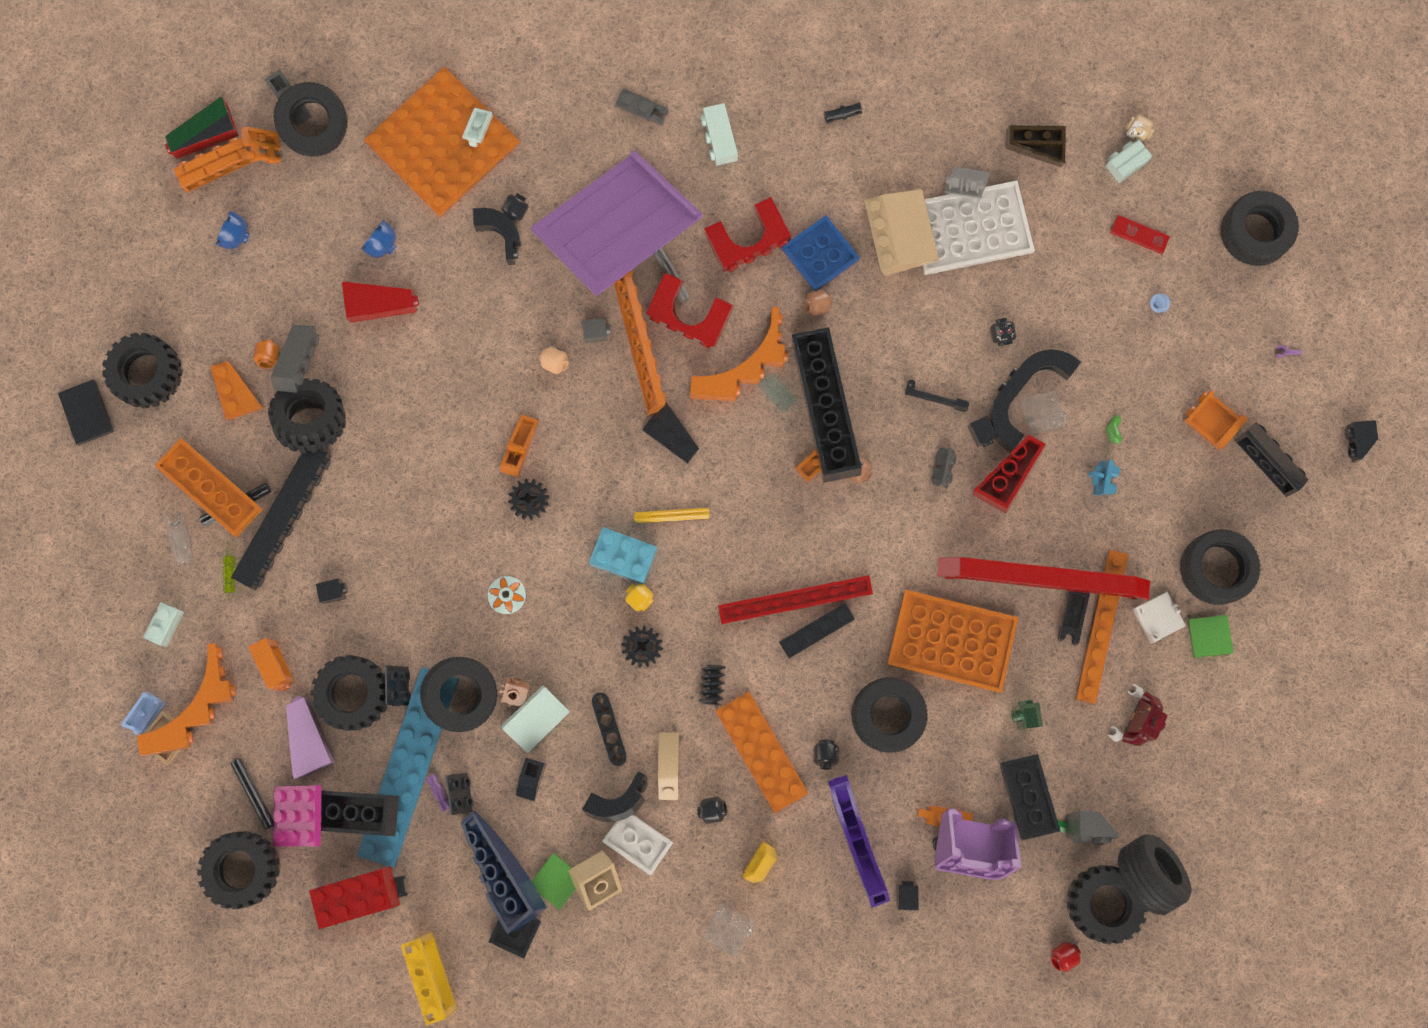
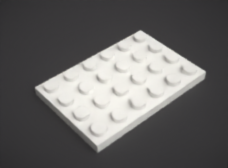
(978, 230)

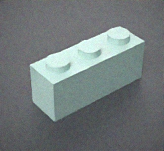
(719, 134)

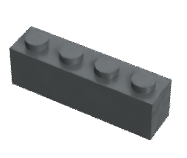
(294, 358)

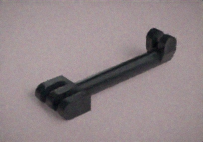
(959, 404)

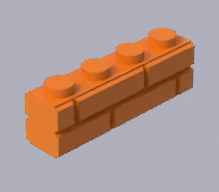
(212, 165)

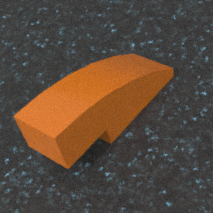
(519, 446)

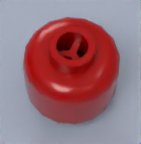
(1065, 956)

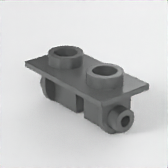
(945, 460)

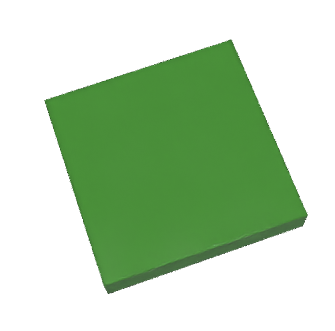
(1210, 636)
(554, 881)

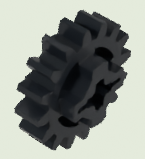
(537, 498)
(651, 639)

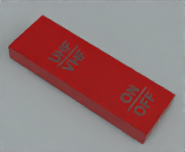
(1140, 234)

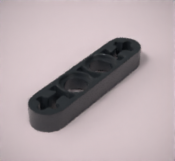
(612, 728)

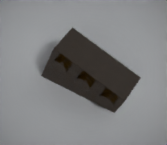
(1038, 142)

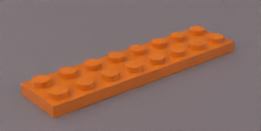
(640, 344)

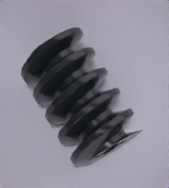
(712, 684)

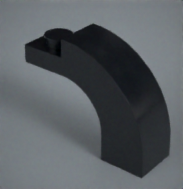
(493, 220)
(619, 808)

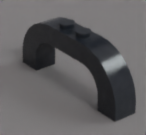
(1053, 360)

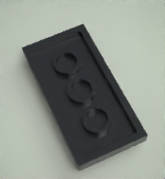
(1029, 797)

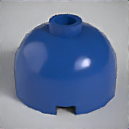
(233, 232)
(380, 241)

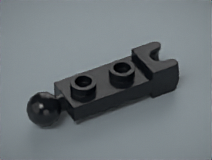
(1074, 616)

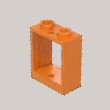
(271, 665)

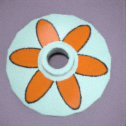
(513, 601)

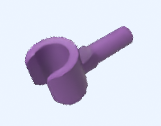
(1287, 351)

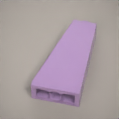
(306, 739)

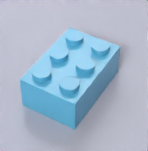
(623, 556)

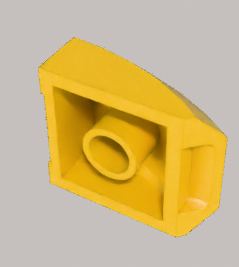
(760, 863)

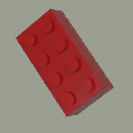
(354, 897)

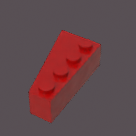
(1007, 479)

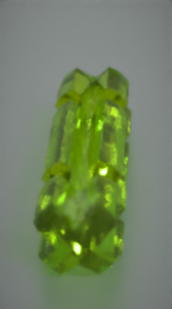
(228, 570)

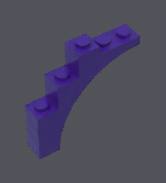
(857, 841)

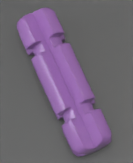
(438, 792)

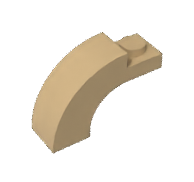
(668, 766)

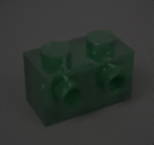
(1027, 715)

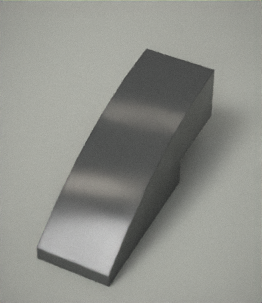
(279, 84)

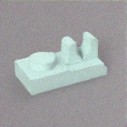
(477, 126)

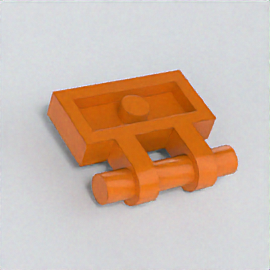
(261, 139)

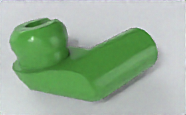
(1112, 430)

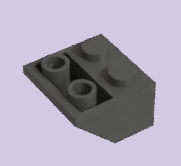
(1089, 826)

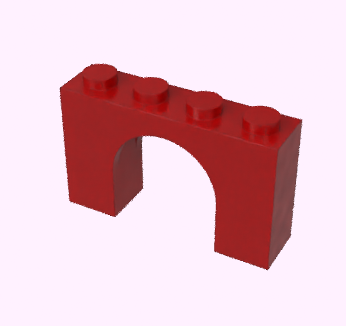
(732, 255)
(663, 309)

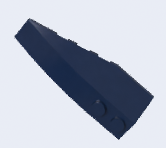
(506, 882)

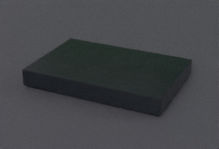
(85, 412)

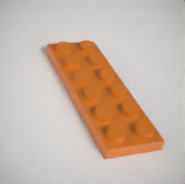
(208, 487)
(761, 752)

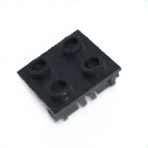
(397, 685)
(459, 793)

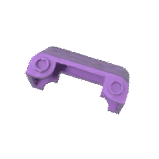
(977, 847)

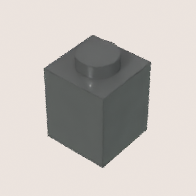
(596, 330)

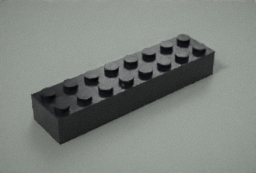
(826, 405)

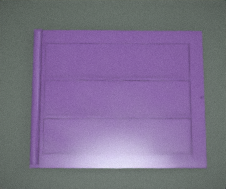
(616, 223)

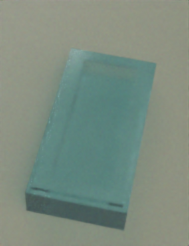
(777, 393)

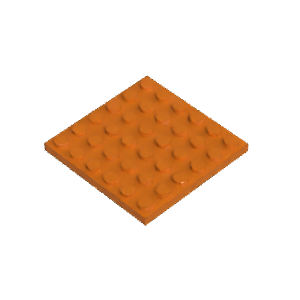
(428, 147)

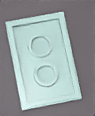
(535, 719)

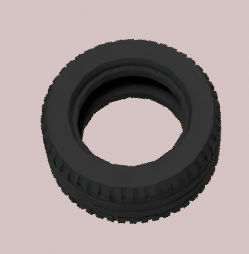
(1247, 562)

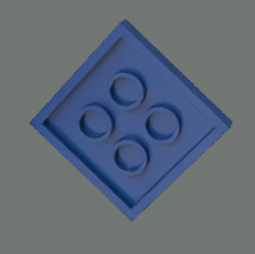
(820, 253)

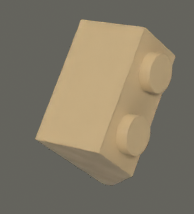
(595, 880)

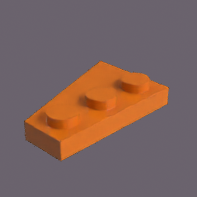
(233, 392)

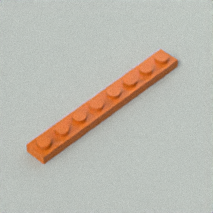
(1100, 634)

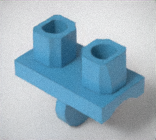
(1102, 478)

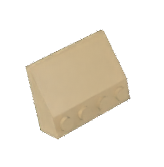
(901, 231)

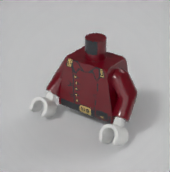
(1145, 721)

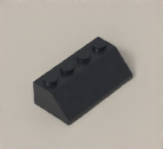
(1272, 460)

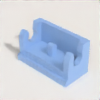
(143, 713)

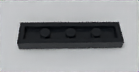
(816, 630)

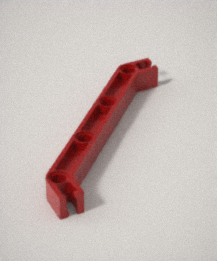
(1044, 577)

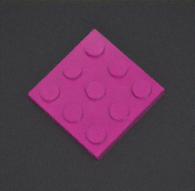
(297, 816)

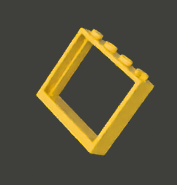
(429, 978)

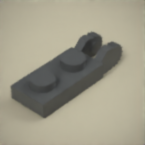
(640, 106)

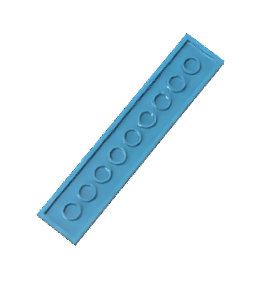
(407, 772)

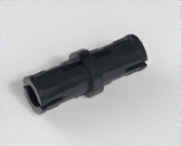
(843, 112)

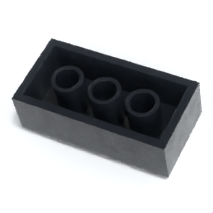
(359, 813)

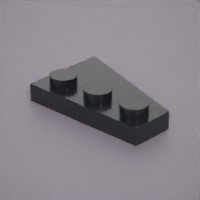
(671, 434)

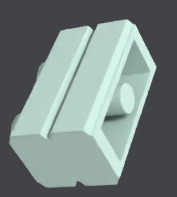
(1128, 161)
(163, 624)

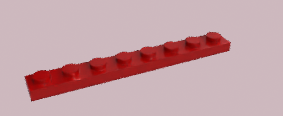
(795, 599)

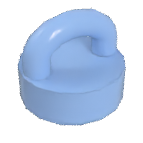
(1160, 303)

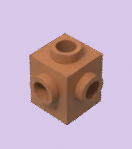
(514, 692)

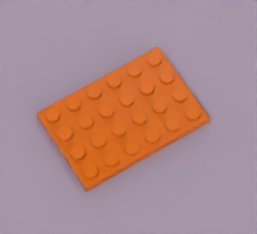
(952, 641)

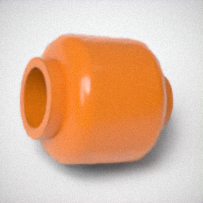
(266, 354)

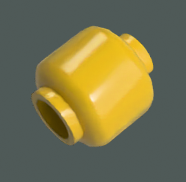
(639, 597)

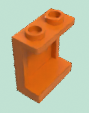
(1214, 420)

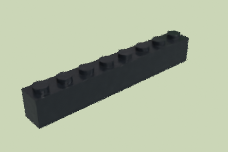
(280, 518)

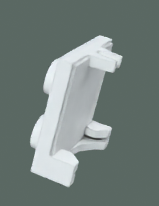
(1159, 617)

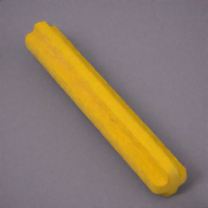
(671, 515)

